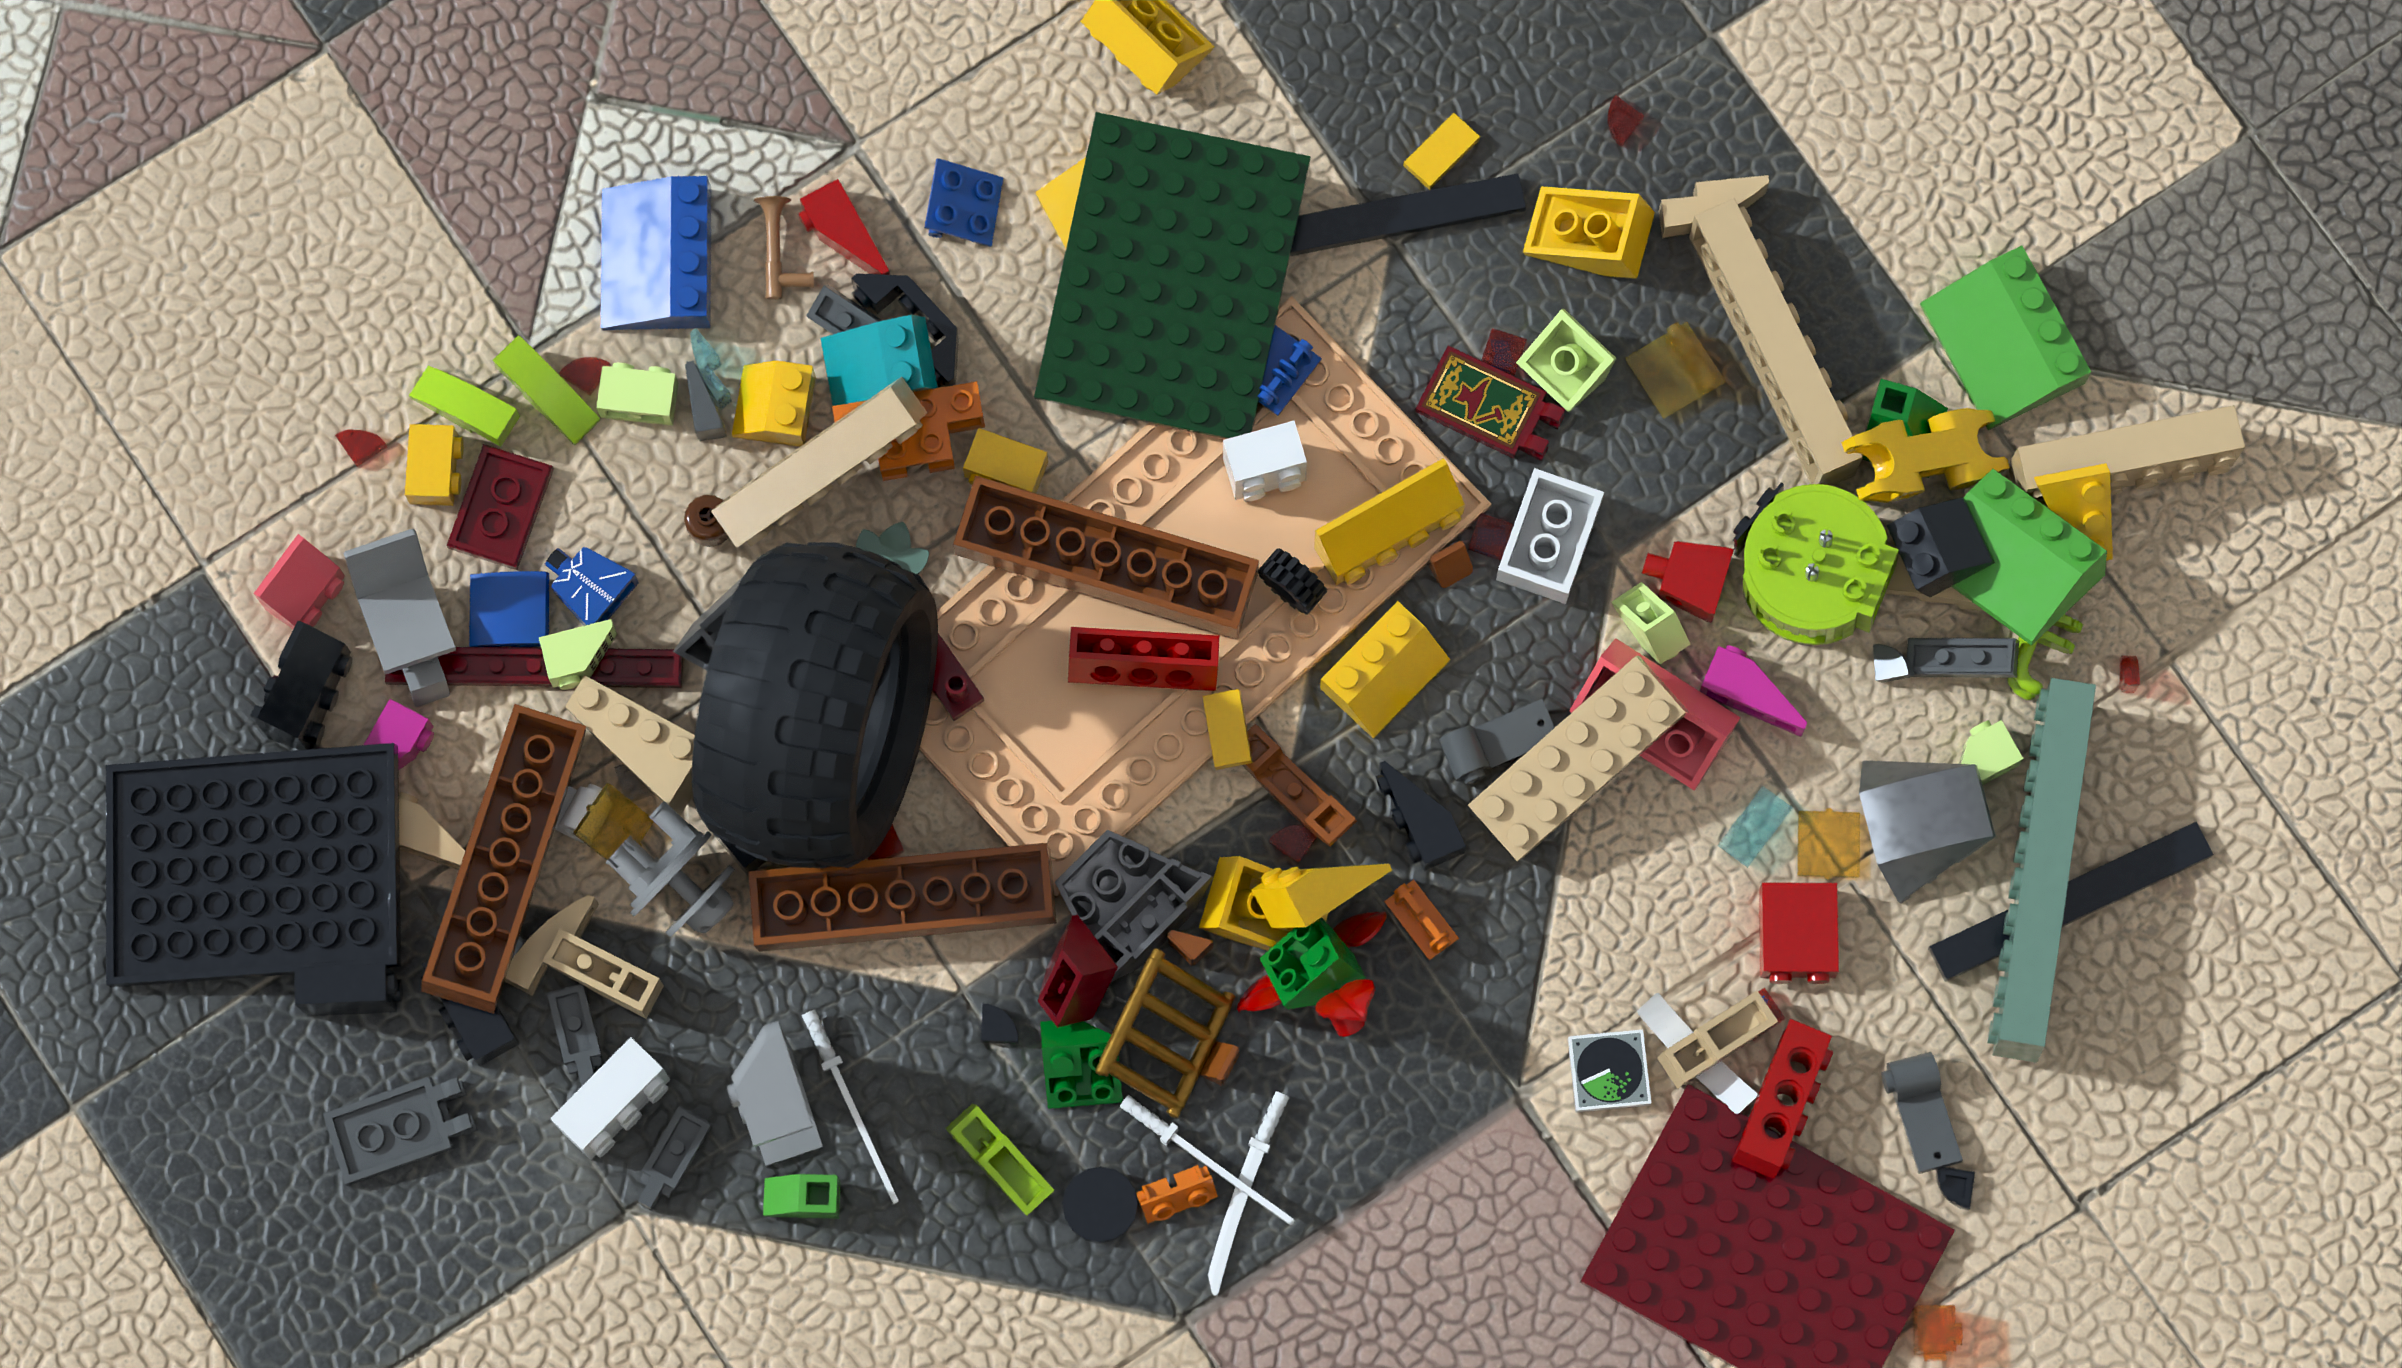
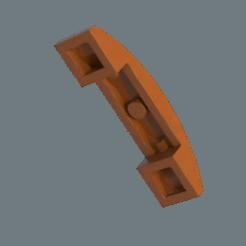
(1295, 790)

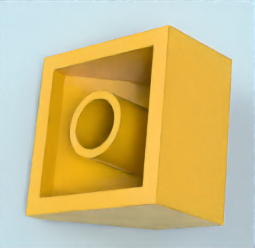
(774, 402)

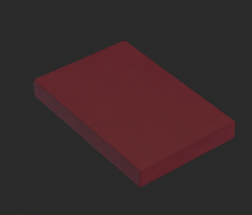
(500, 507)

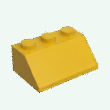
(1148, 39)
(1384, 670)

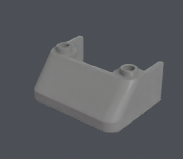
(774, 1099)

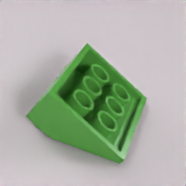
(2006, 337)
(2037, 556)

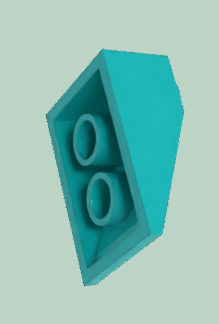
(876, 355)

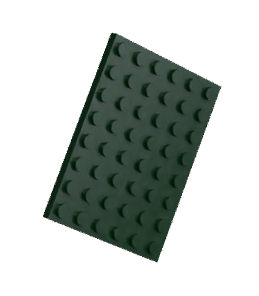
(1172, 277)

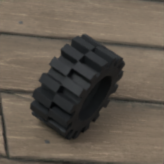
(1292, 581)

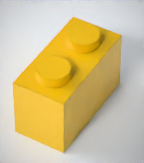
(1005, 461)
(432, 464)

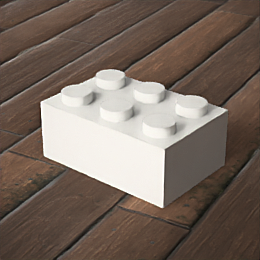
(1549, 536)
(611, 1099)

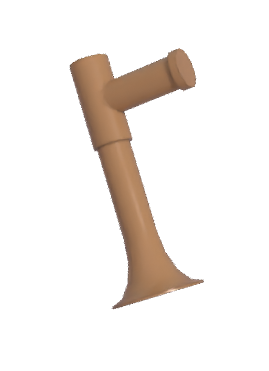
(775, 279)

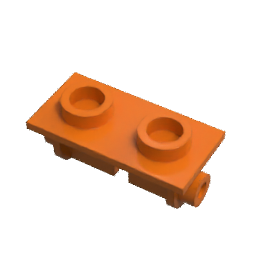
(1421, 919)
(1193, 1189)

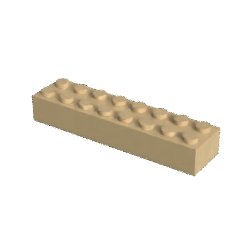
(1774, 342)

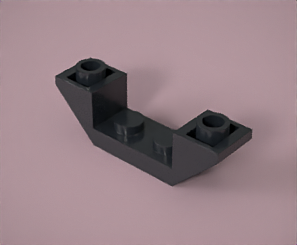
(881, 290)

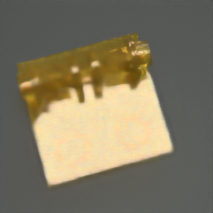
(1675, 369)

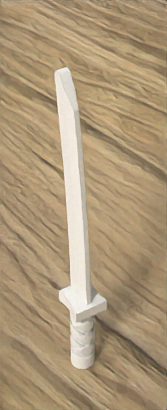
(831, 1062)
(1168, 1133)
(1255, 1155)

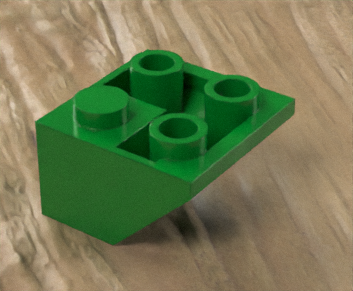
(1904, 403)
(1310, 965)
(1070, 1066)

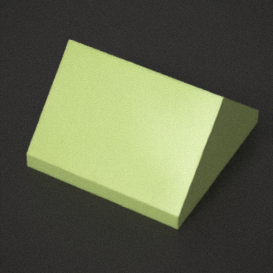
(1567, 361)

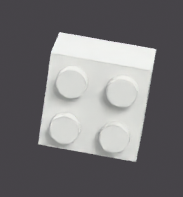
(1265, 461)

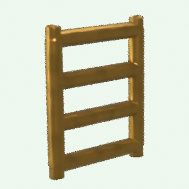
(1124, 1031)

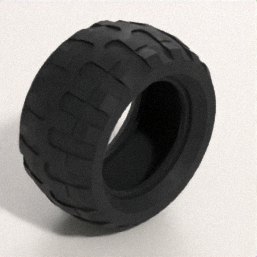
(814, 705)

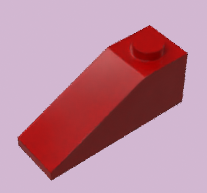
(840, 227)

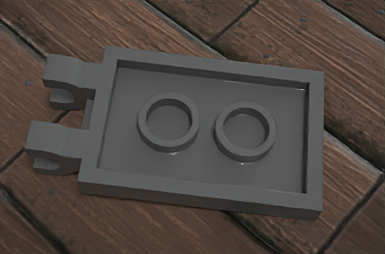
(396, 1128)

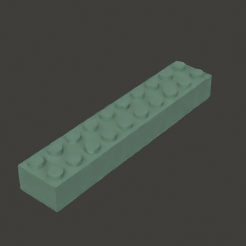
(2044, 870)

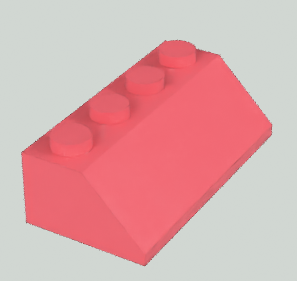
(1694, 740)

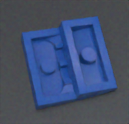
(508, 609)

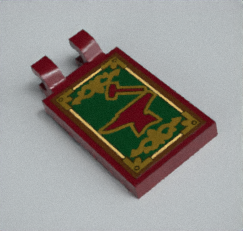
(1488, 405)

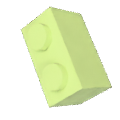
(637, 394)

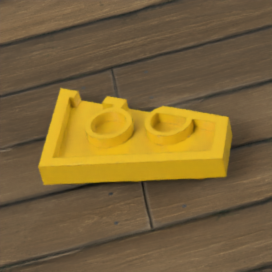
(2082, 500)

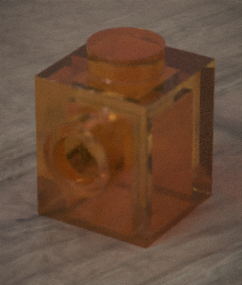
(1936, 1332)

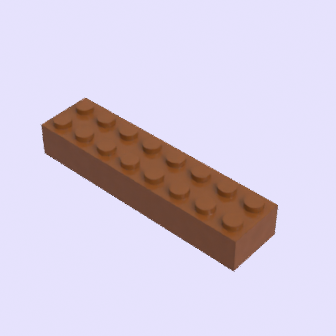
(1106, 557)
(503, 859)
(903, 897)

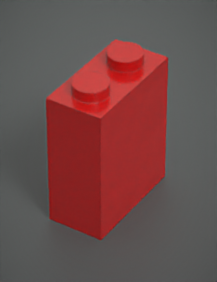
(1798, 932)

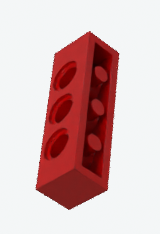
(1143, 658)
(1756, 1148)

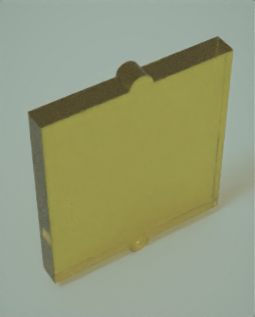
(611, 822)
(1828, 844)

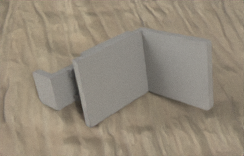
(402, 612)

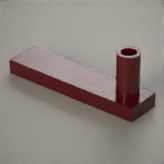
(953, 684)

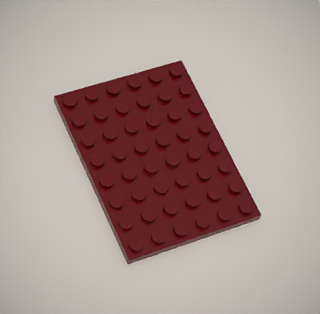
(1762, 1265)

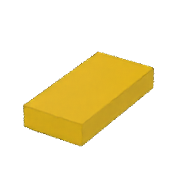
(1441, 151)
(1227, 729)

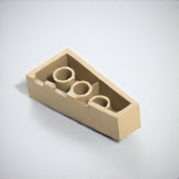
(642, 740)

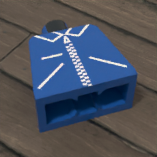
(590, 584)

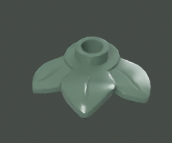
(895, 546)

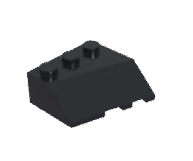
(303, 689)

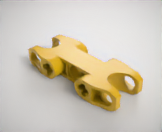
(1904, 460)

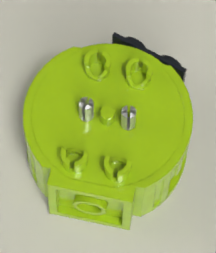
(1814, 563)

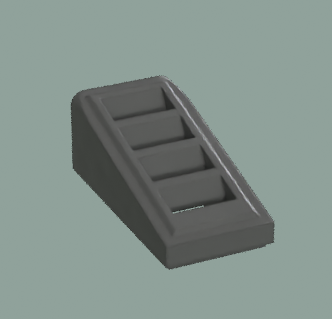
(705, 414)

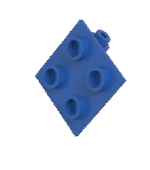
(963, 203)
(1286, 370)

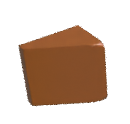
(1451, 564)
(1189, 946)
(1220, 1062)

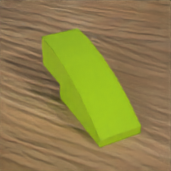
(546, 390)
(465, 405)
(999, 1159)

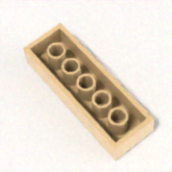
(2139, 452)
(813, 466)
(1578, 758)

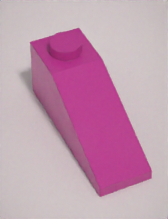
(1745, 687)
(405, 729)

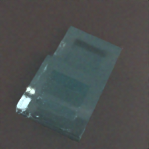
(707, 362)
(1755, 826)

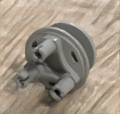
(651, 874)

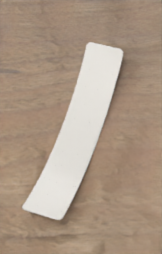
(1719, 1078)

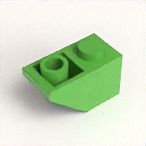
(802, 1196)

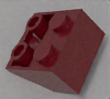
(1076, 976)

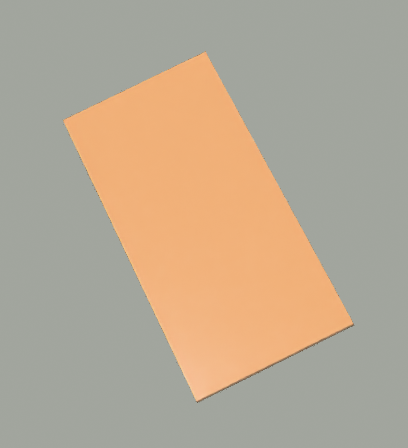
(1092, 758)

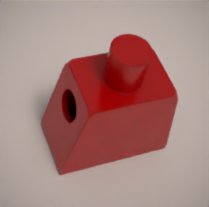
(1691, 576)

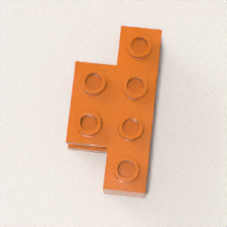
(948, 412)

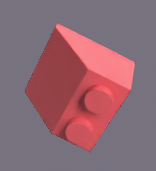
(300, 584)

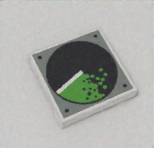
(1609, 1071)

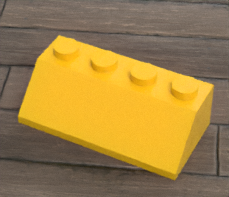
(1389, 523)

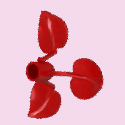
(1345, 1006)

